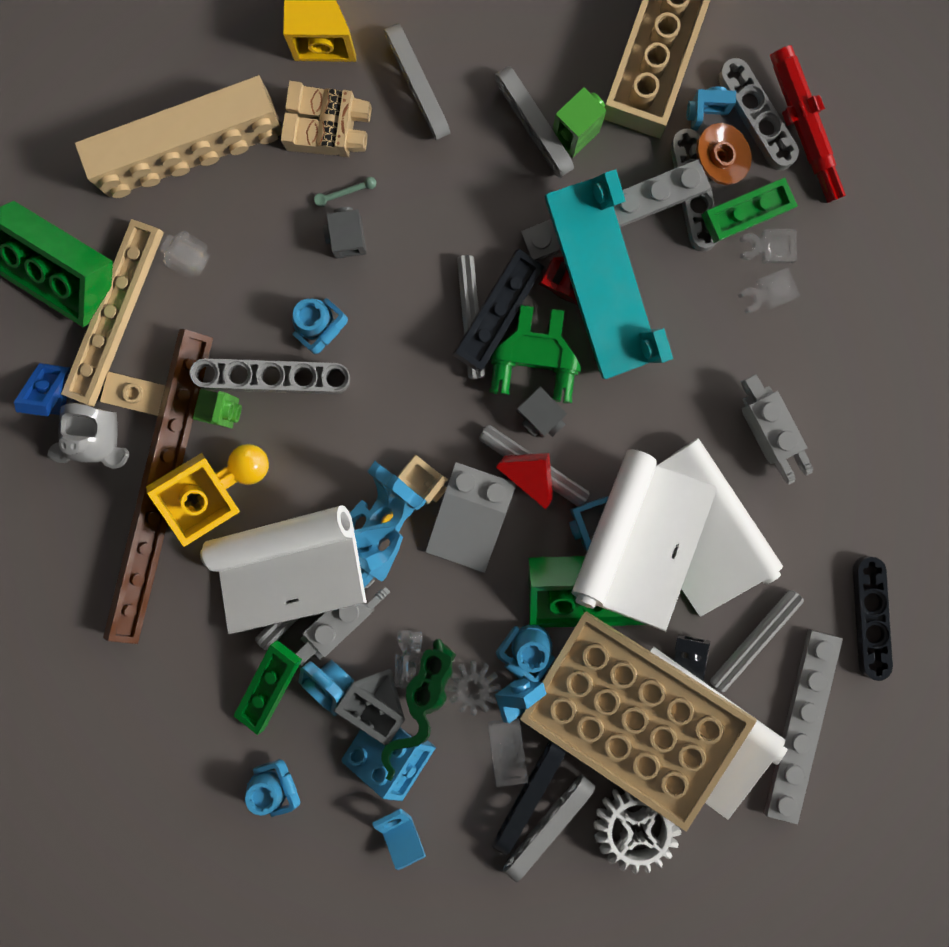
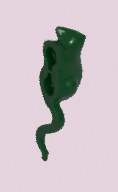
(424, 696)

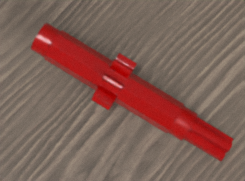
(804, 113)

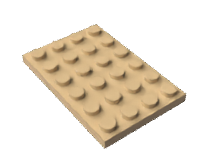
(638, 720)

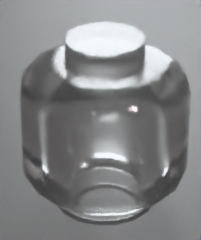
(185, 254)

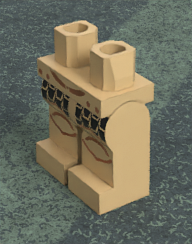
(323, 121)

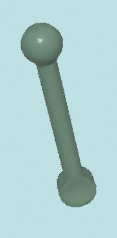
(321, 199)

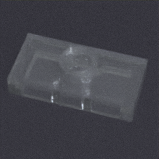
(507, 752)

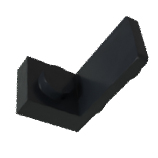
(692, 654)

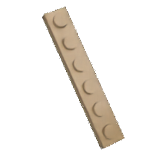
(113, 313)

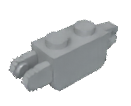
(774, 428)
(336, 626)

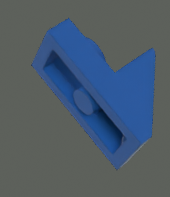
(43, 391)

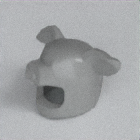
(88, 436)

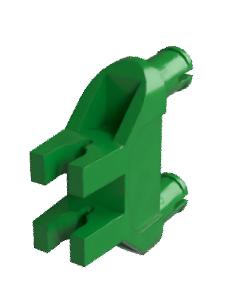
(536, 351)

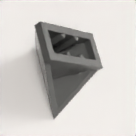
(373, 706)

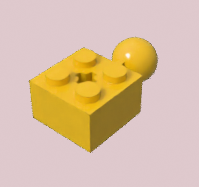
(245, 465)

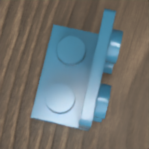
(365, 761)

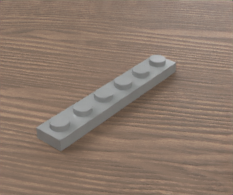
(641, 201)
(803, 726)

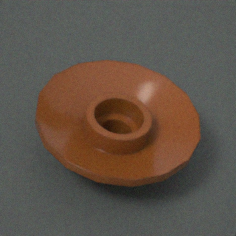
(724, 153)

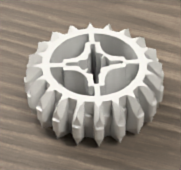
(622, 850)

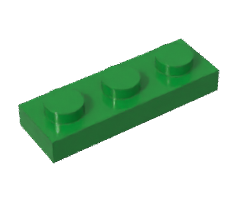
(749, 210)
(267, 687)

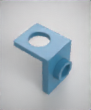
(578, 527)
(401, 838)

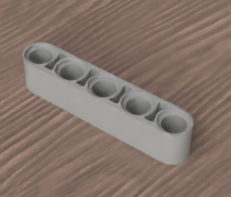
(256, 369)

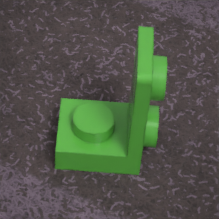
(217, 408)

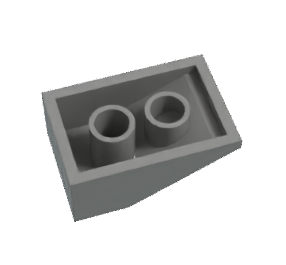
(470, 517)

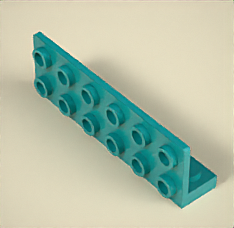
(604, 276)

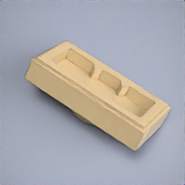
(132, 393)

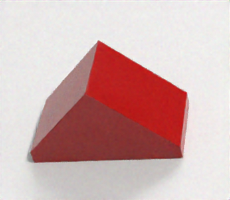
(531, 474)

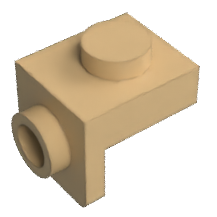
(423, 479)

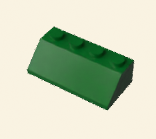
(52, 264)
(551, 596)

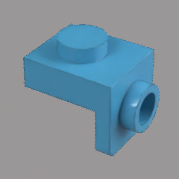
(711, 101)
(518, 697)

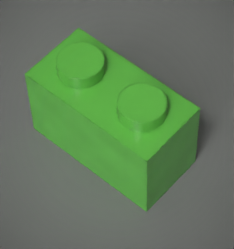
(579, 121)

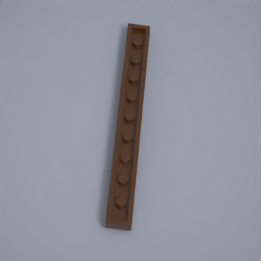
(148, 524)

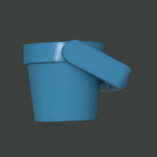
(316, 322)
(531, 649)
(325, 684)
(270, 788)

